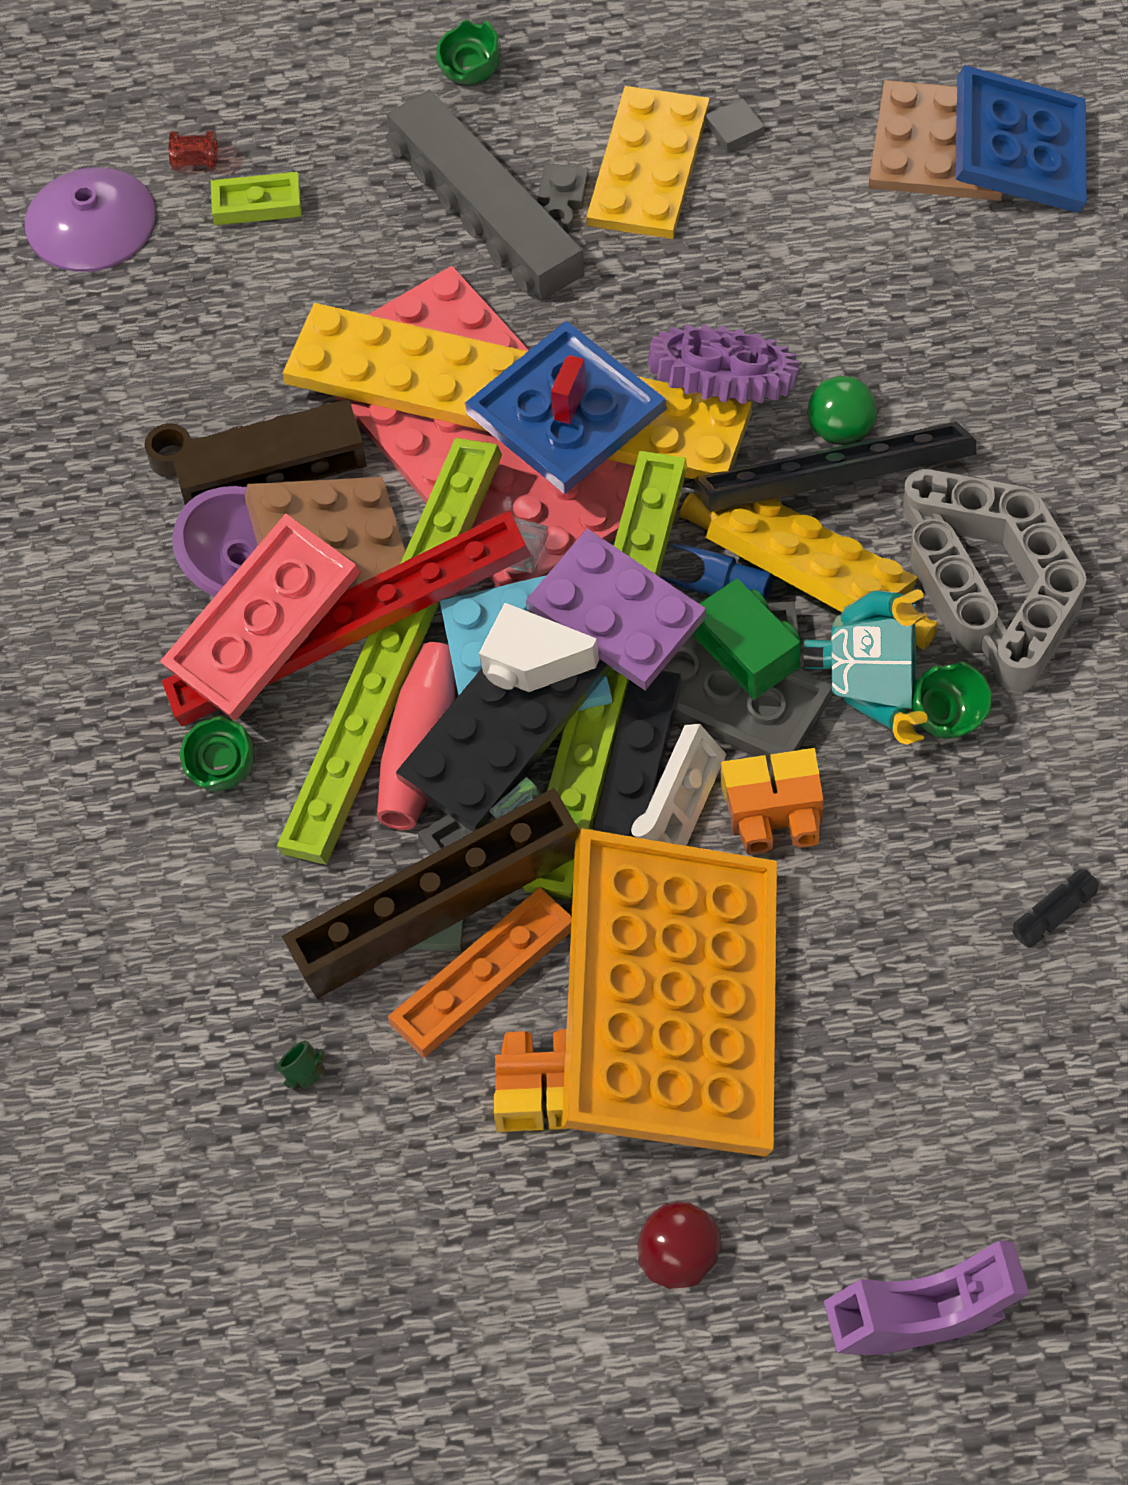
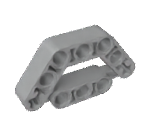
(994, 520)

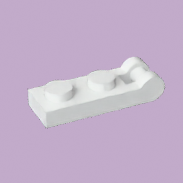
(682, 788)

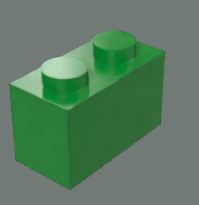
(748, 638)

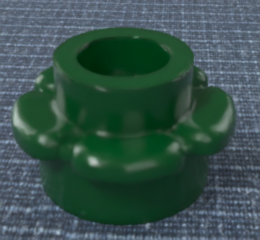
(301, 1065)

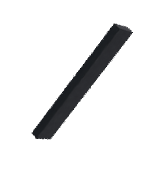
(834, 466)

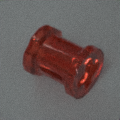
(193, 150)

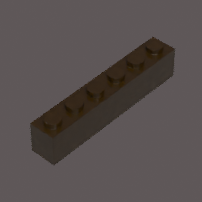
(433, 893)

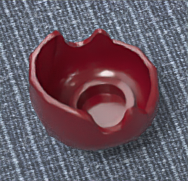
(678, 1245)

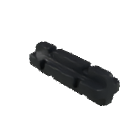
(1055, 908)

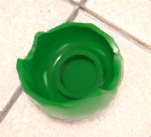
(466, 47)
(842, 410)
(953, 691)
(213, 745)

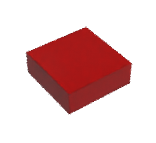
(568, 389)

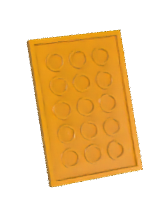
(671, 994)

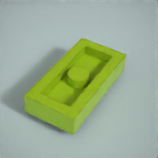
(256, 198)

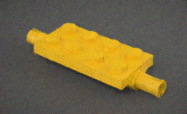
(804, 554)

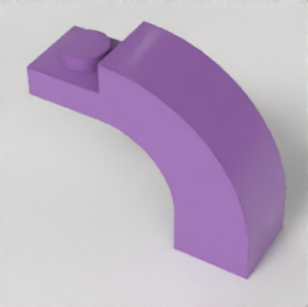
(902, 1315)

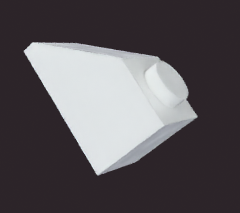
(534, 651)

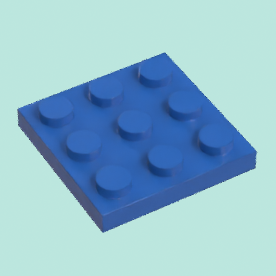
(1021, 139)
(520, 413)

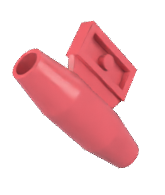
(420, 704)

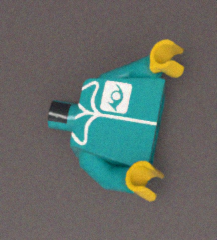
(875, 659)

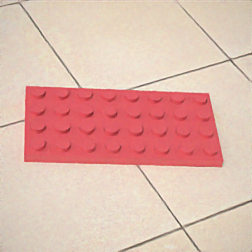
(421, 444)

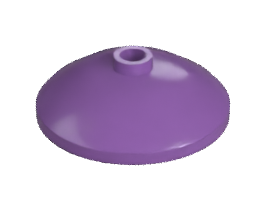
(90, 219)
(213, 536)

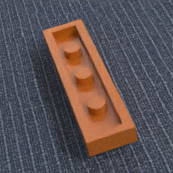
(481, 972)

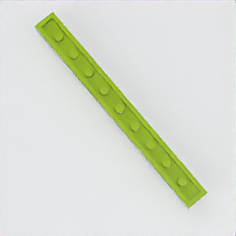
(383, 667)
(591, 732)

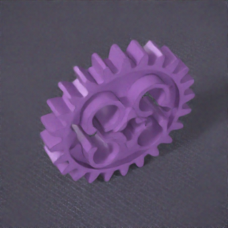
(723, 363)

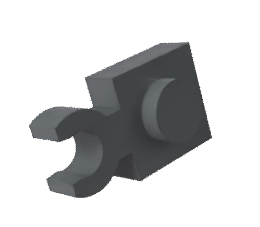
(563, 189)

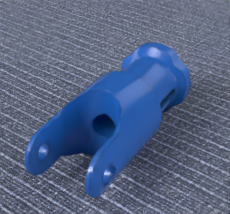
(721, 571)

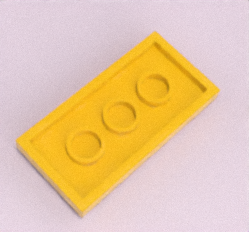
(648, 162)

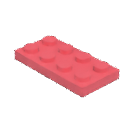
(260, 617)

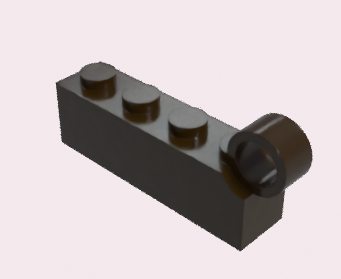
(271, 451)

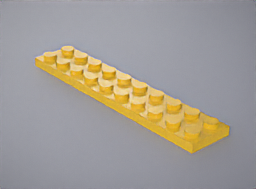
(439, 371)

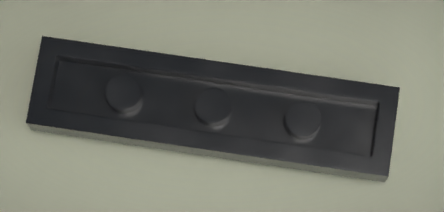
(637, 753)

